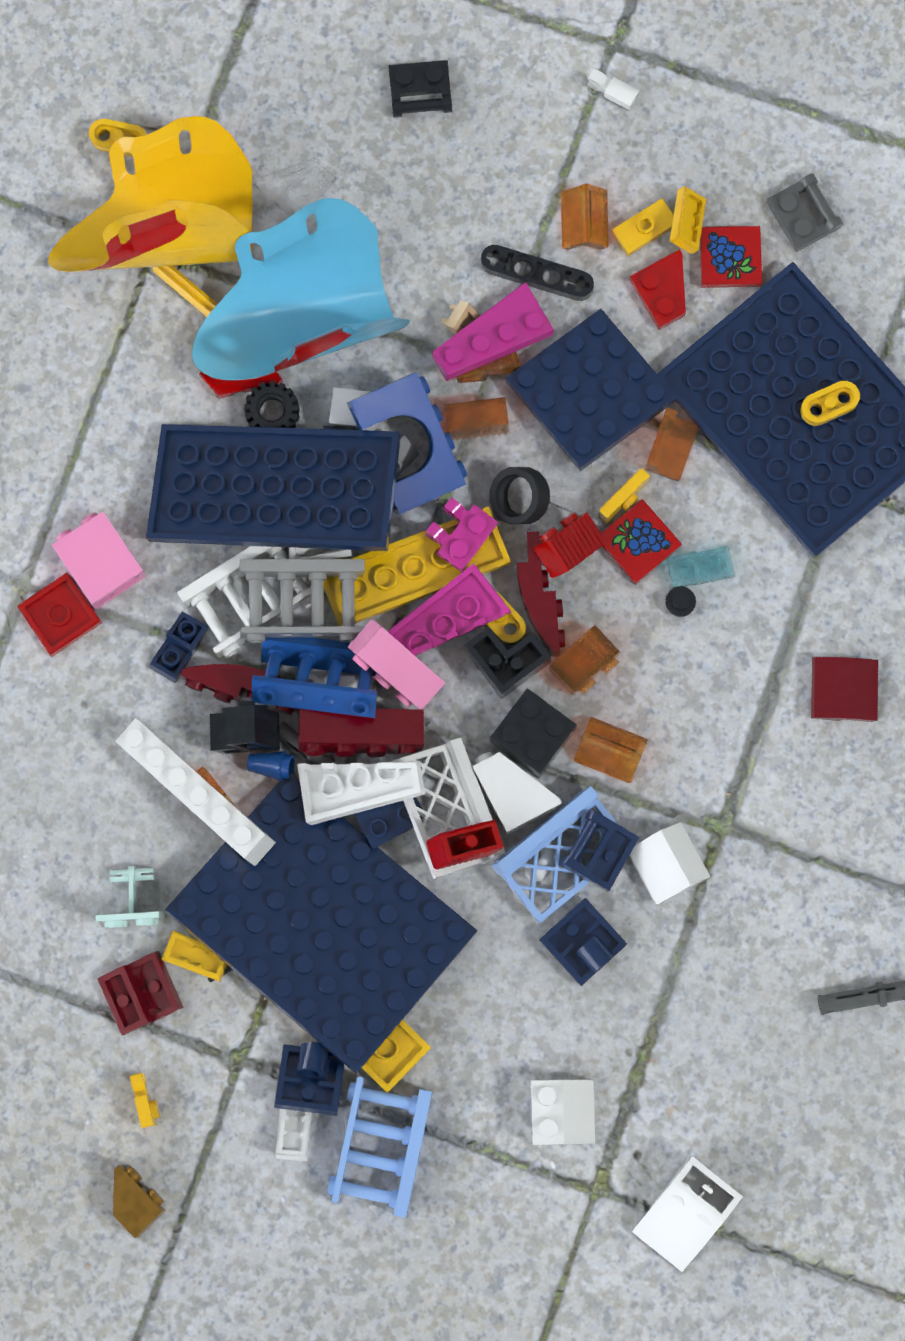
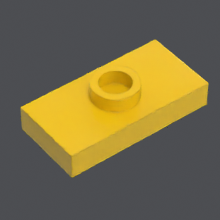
(688, 219)
(644, 227)
(625, 496)
(193, 956)

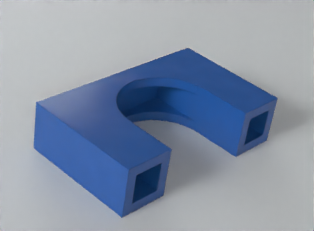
(440, 470)

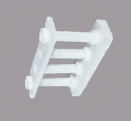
(223, 579)

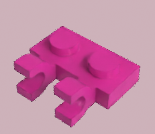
(468, 536)

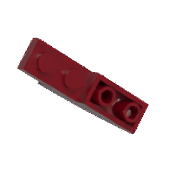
(540, 605)
(226, 681)

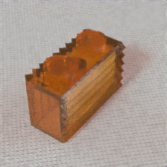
(477, 418)
(585, 661)

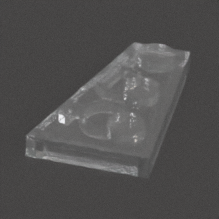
(566, 483)

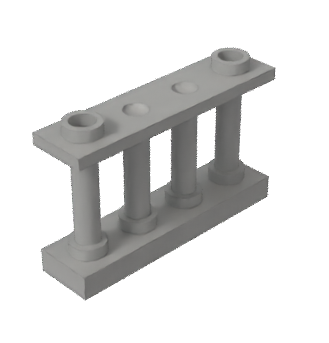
(286, 572)

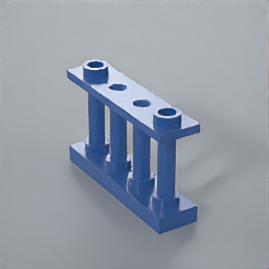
(310, 654)

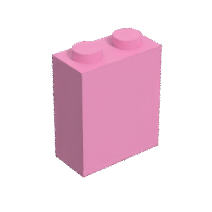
(98, 559)

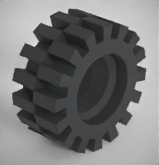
(272, 392)

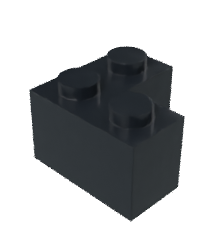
(505, 668)
(244, 729)

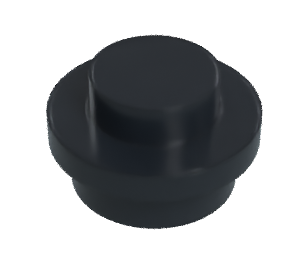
(680, 601)

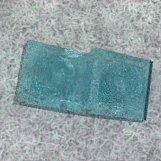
(700, 567)

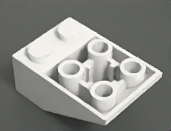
(687, 1213)

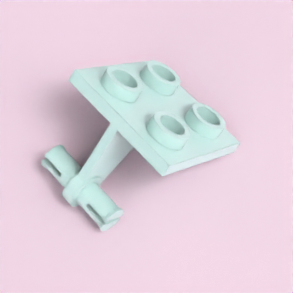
(142, 919)

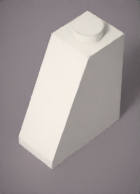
(512, 792)

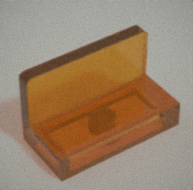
(584, 217)
(671, 446)
(610, 750)

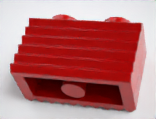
(569, 545)
(464, 844)

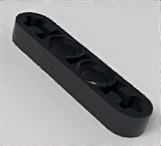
(535, 277)

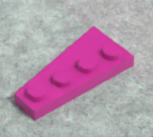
(498, 332)
(451, 612)

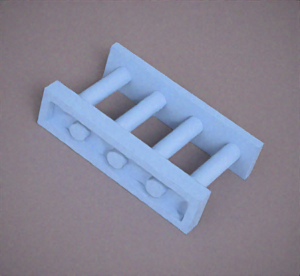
(409, 1136)

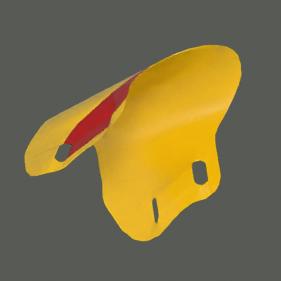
(171, 208)

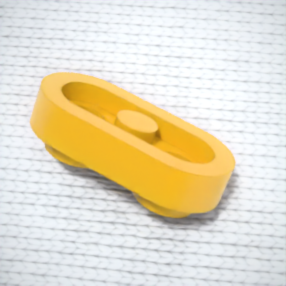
(116, 130)
(828, 403)
(511, 619)

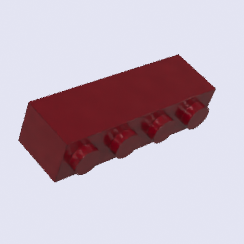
(388, 733)

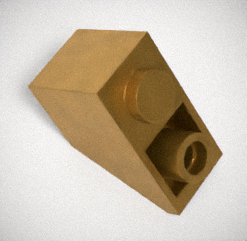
(133, 1203)

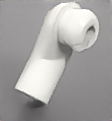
(546, 859)

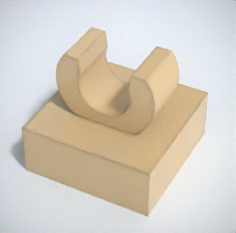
(461, 316)

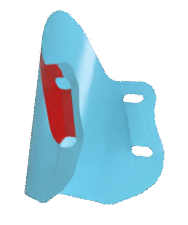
(301, 299)

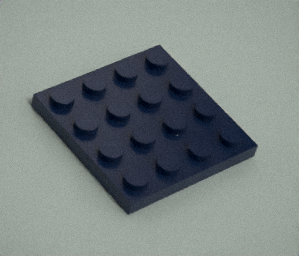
(590, 389)

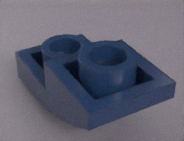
(178, 647)

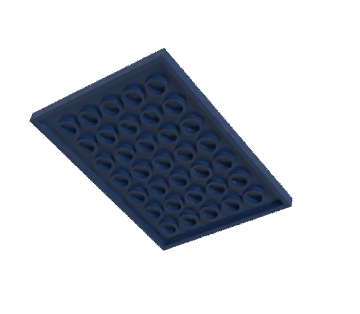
(747, 394)
(323, 926)

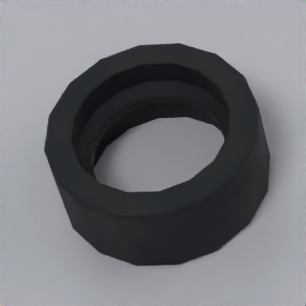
(499, 495)

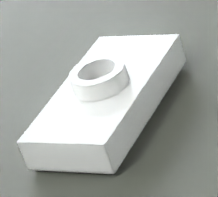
(293, 1135)

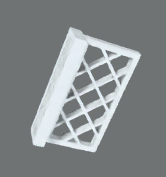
(467, 794)

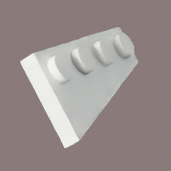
(346, 789)

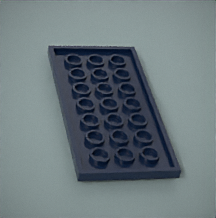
(274, 487)

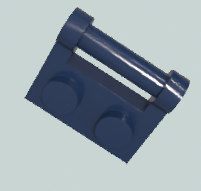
(609, 854)

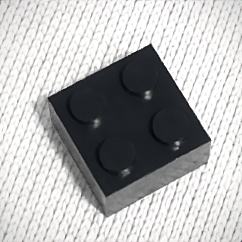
(533, 733)

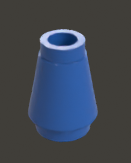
(272, 764)

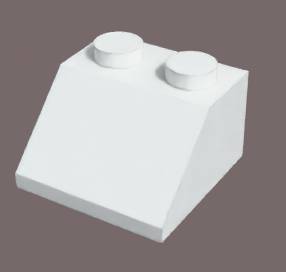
(562, 1112)

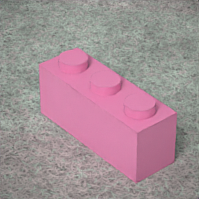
(395, 666)

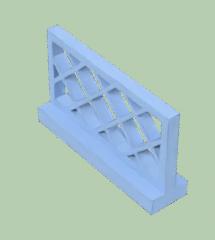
(539, 839)

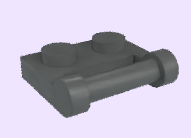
(796, 218)

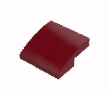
(844, 689)
(140, 993)

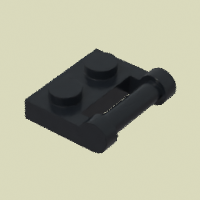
(420, 79)

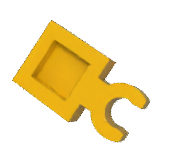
(147, 1109)

